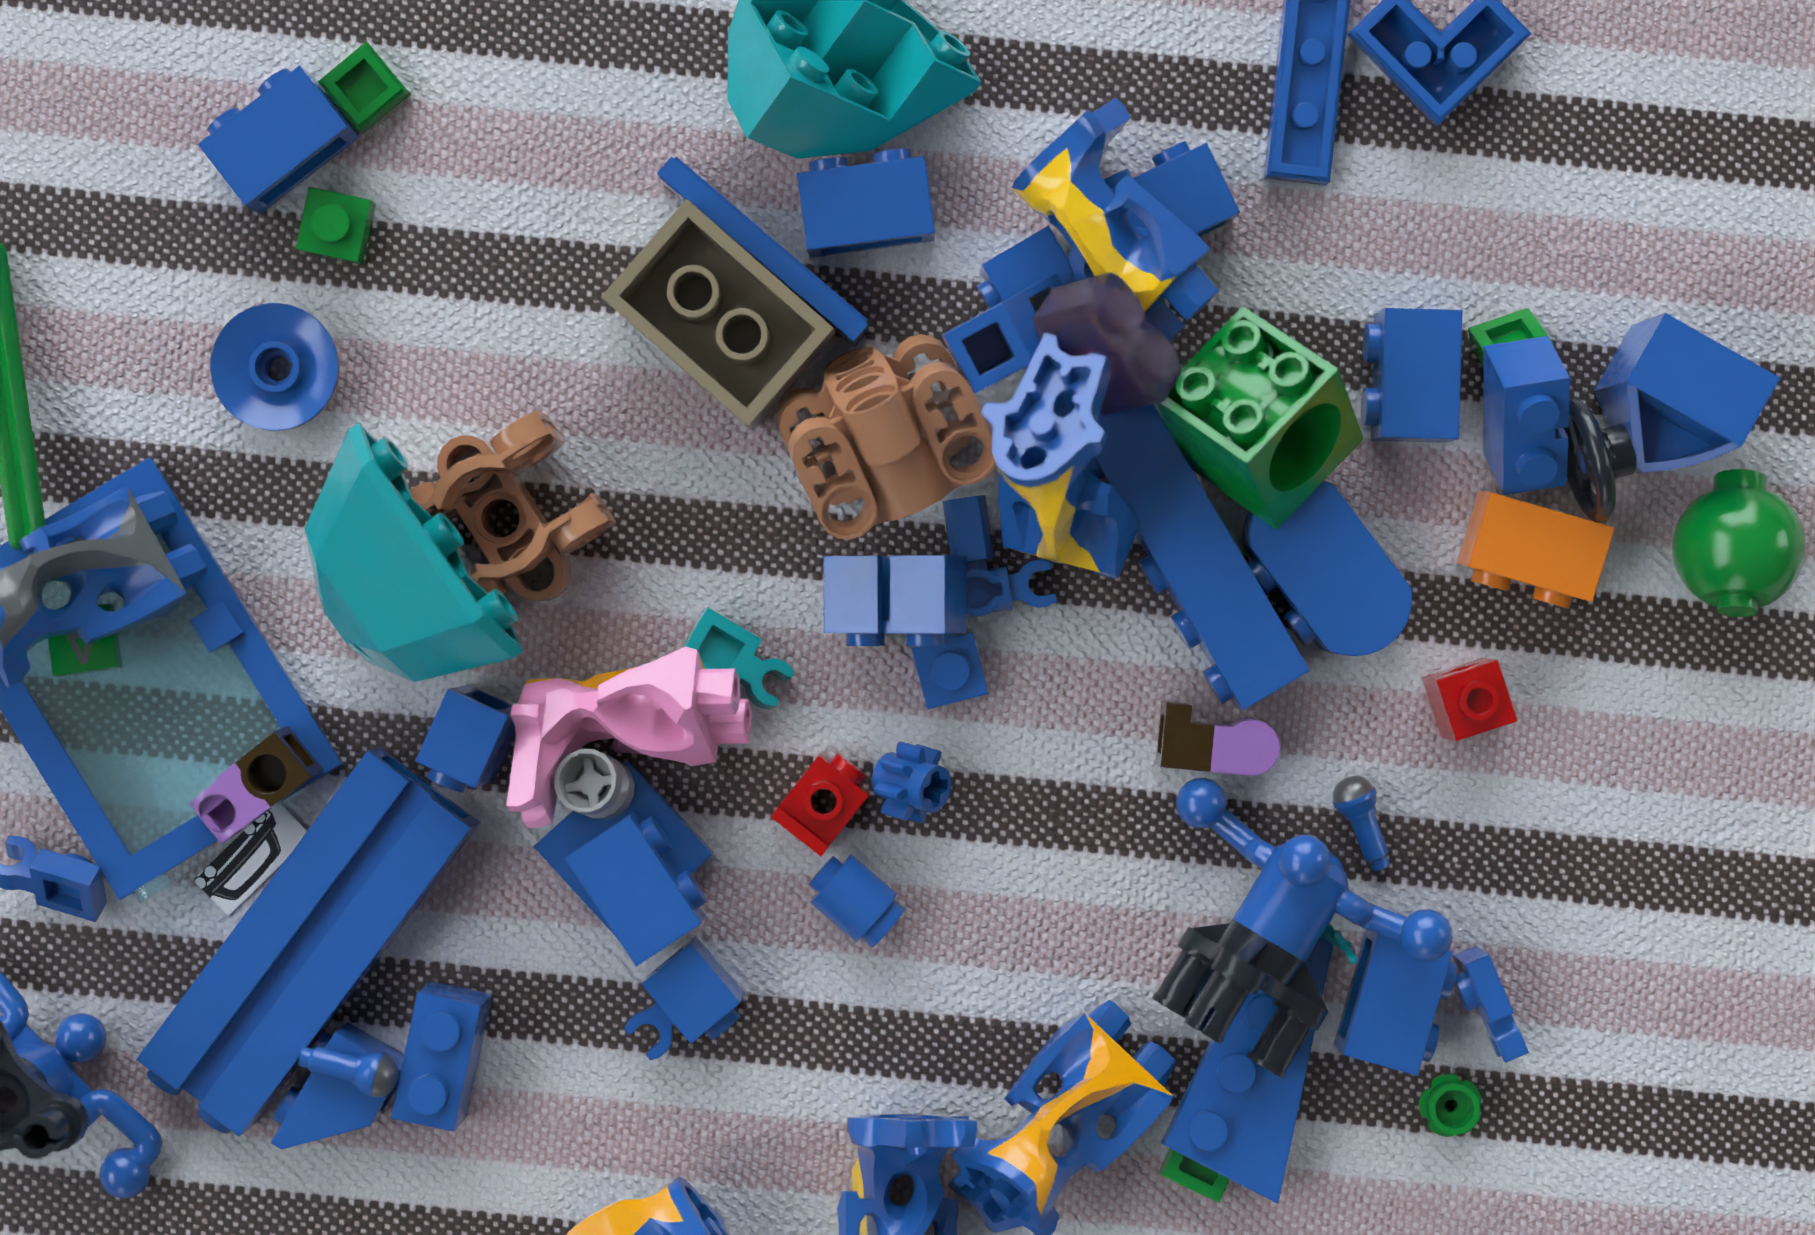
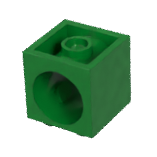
(1261, 417)

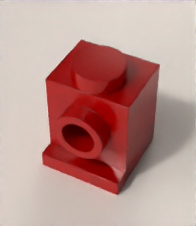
(815, 827)

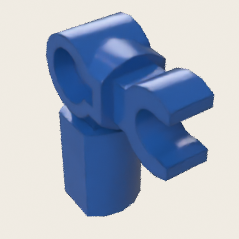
(987, 588)

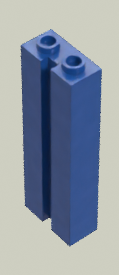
(307, 942)

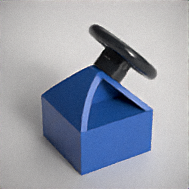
(1667, 406)

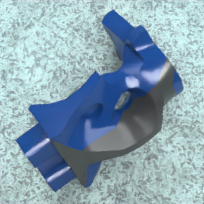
(115, 556)

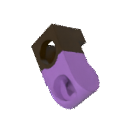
(1236, 748)
(255, 784)

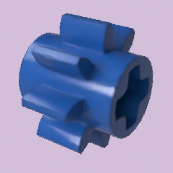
(911, 782)

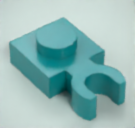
(730, 646)

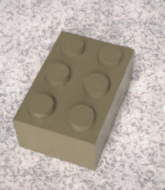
(719, 314)

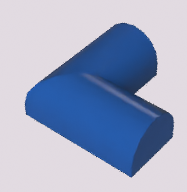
(1435, 66)

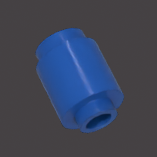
(855, 899)

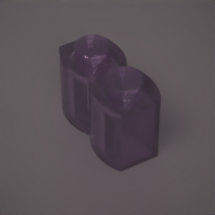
(1108, 320)

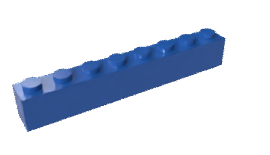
(1179, 527)

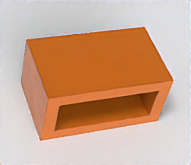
(1536, 547)

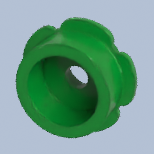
(1467, 1108)

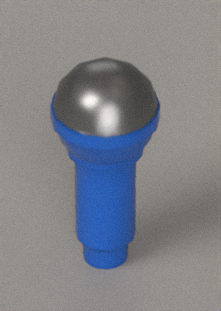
(1356, 801)
(371, 1073)

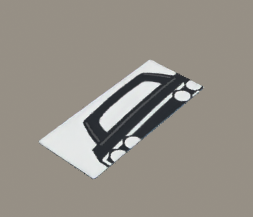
(251, 858)

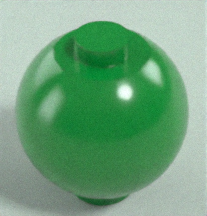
(1739, 544)

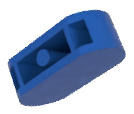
(1329, 576)

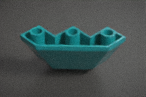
(839, 73)
(396, 572)

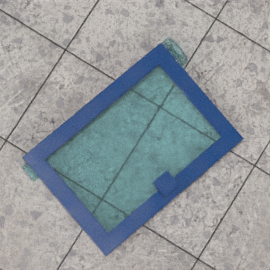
(149, 737)

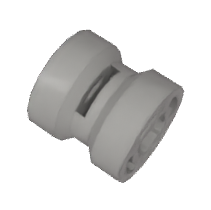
(580, 783)

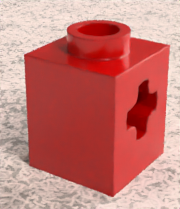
(1469, 699)

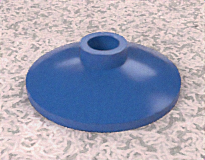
(244, 358)

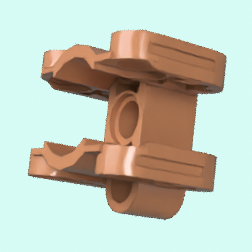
(885, 434)
(500, 464)

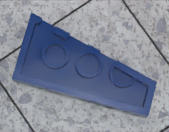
(1238, 1112)

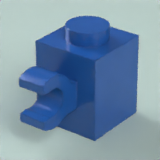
(688, 993)

